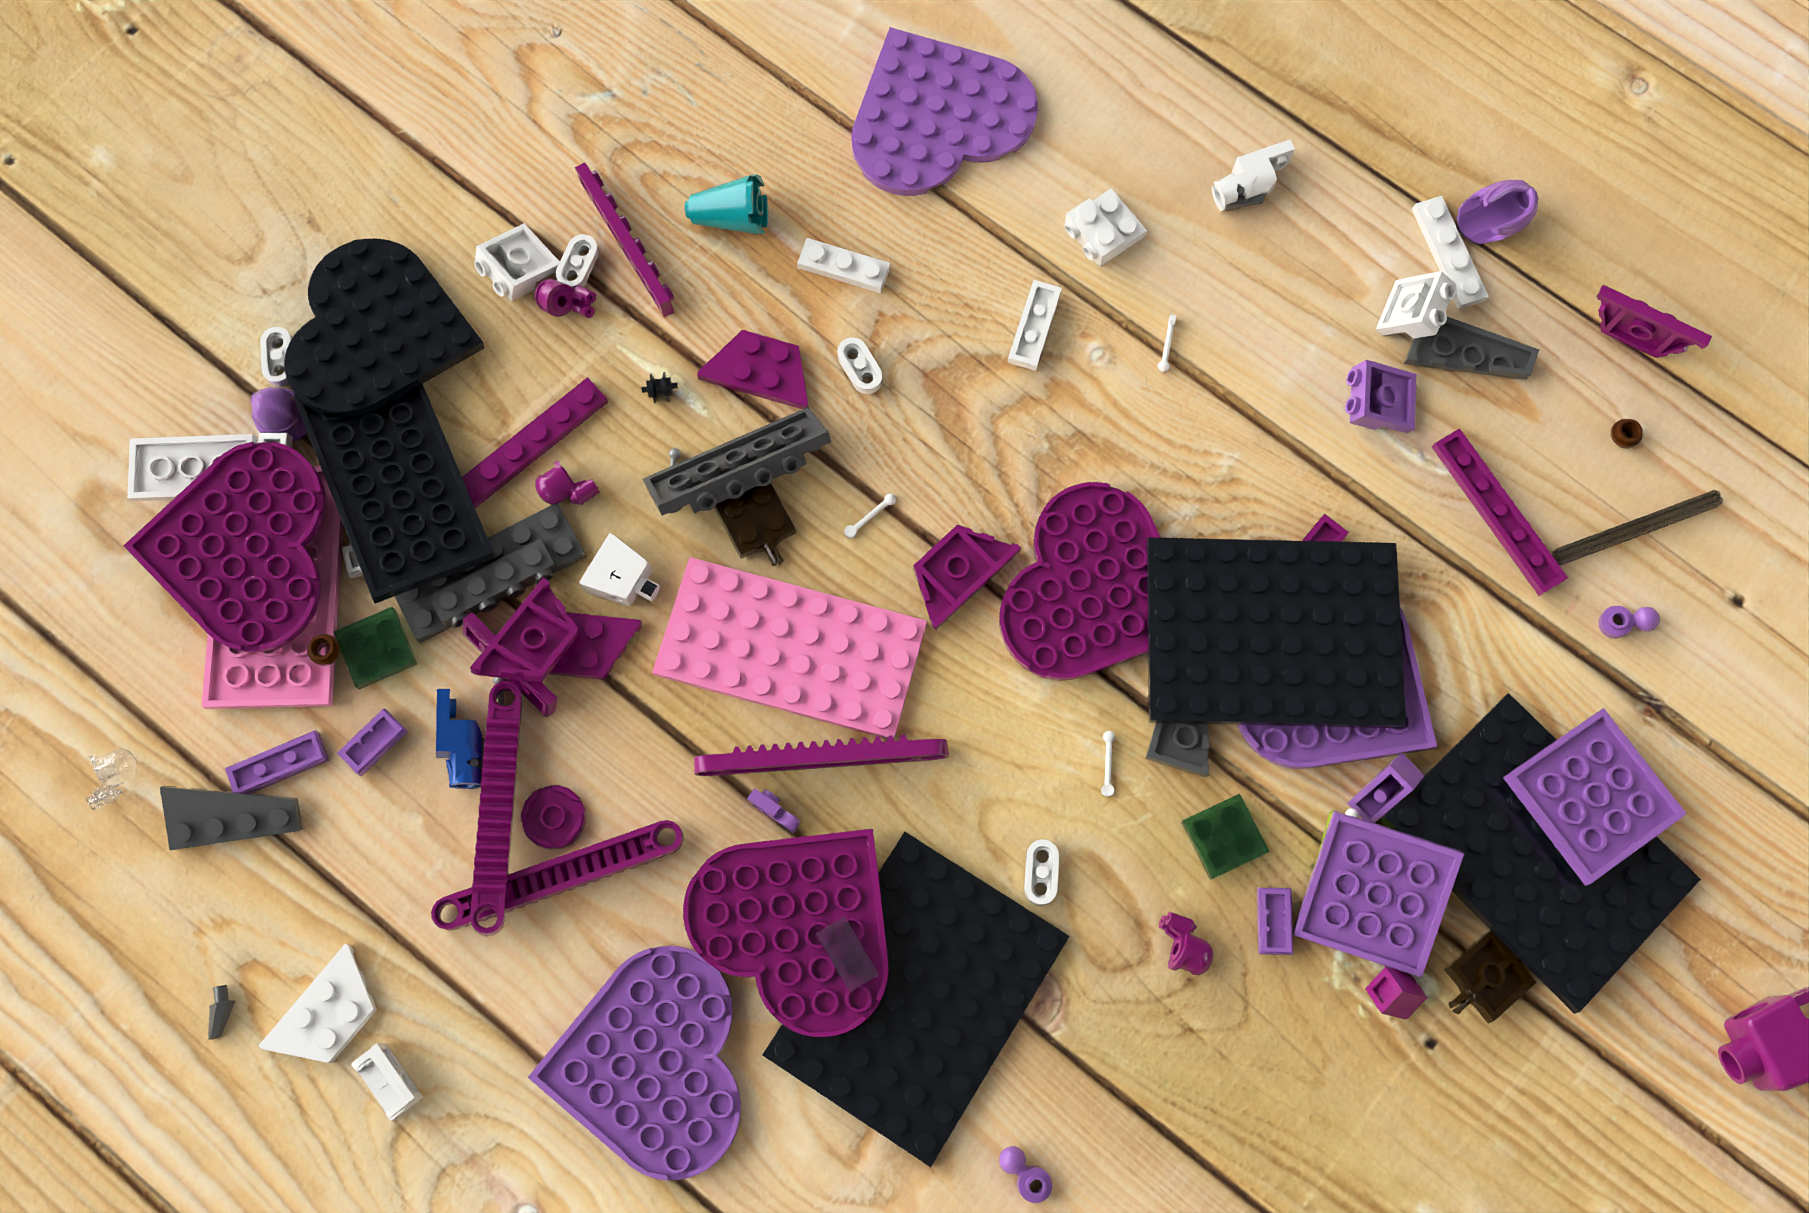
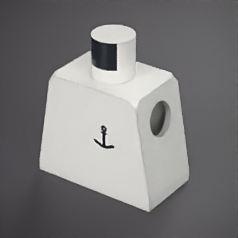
(619, 574)

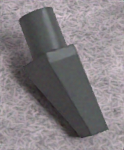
(219, 1012)

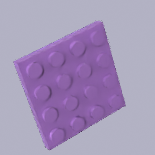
(1594, 796)
(1378, 893)

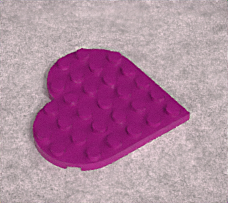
(238, 545)
(1087, 590)
(759, 916)

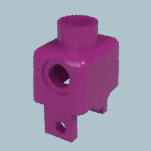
(1769, 1043)

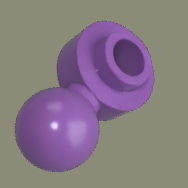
(1644, 619)
(1014, 1162)

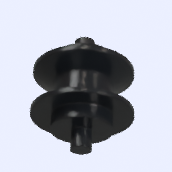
(659, 387)

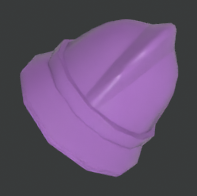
(277, 412)

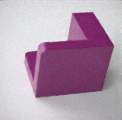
(1396, 993)

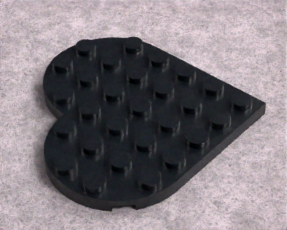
(374, 330)

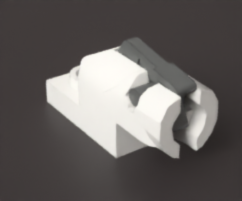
(1252, 177)

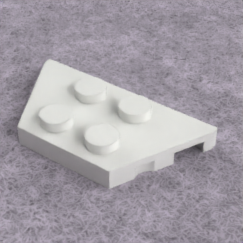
(326, 1013)

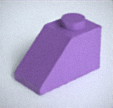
(1386, 789)

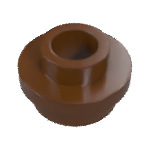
(1633, 429)
(317, 644)

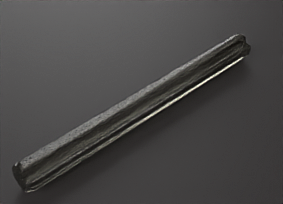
(1637, 527)

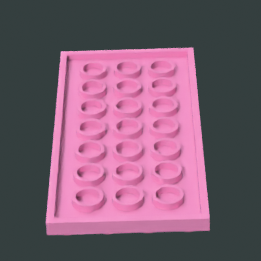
(790, 648)
(285, 674)

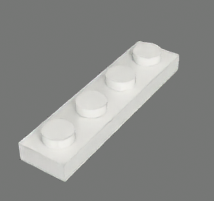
(1450, 251)

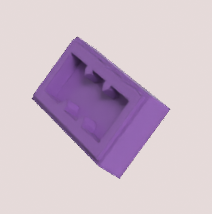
(372, 742)
(1274, 921)

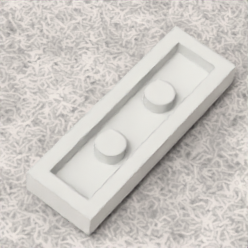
(843, 265)
(1034, 325)

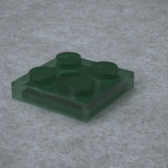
(375, 648)
(1225, 836)

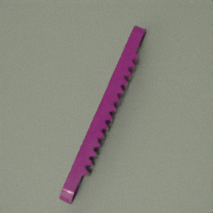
(821, 757)
(496, 808)
(568, 872)

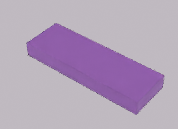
(277, 764)

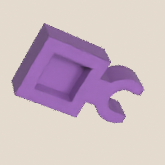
(768, 804)

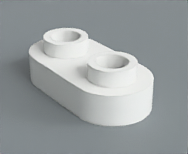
(574, 264)
(273, 358)
(860, 367)
(1041, 873)

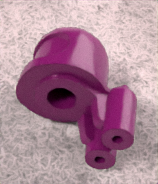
(560, 298)
(558, 486)
(1187, 951)

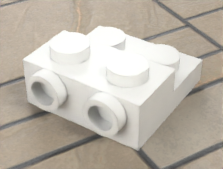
(1104, 227)
(515, 262)
(1417, 305)

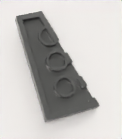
(1472, 350)
(1180, 747)
(213, 817)

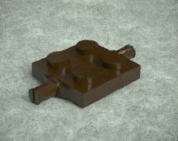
(756, 522)
(1488, 977)

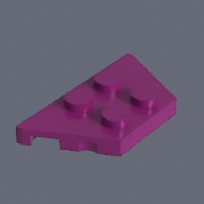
(1644, 326)
(759, 368)
(959, 569)
(530, 639)
(597, 646)

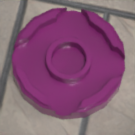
(553, 817)

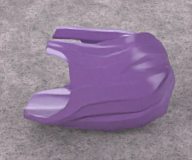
(1497, 211)

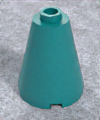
(731, 206)

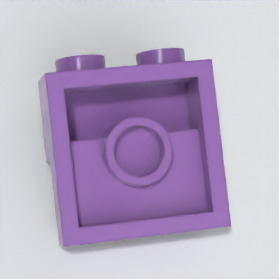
(1381, 397)

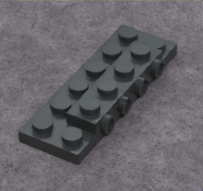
(738, 464)
(522, 557)

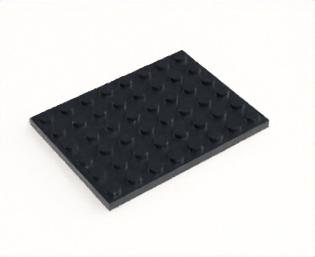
(1274, 633)
(1517, 877)
(953, 994)

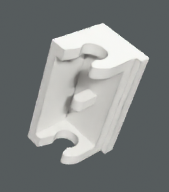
(387, 1080)

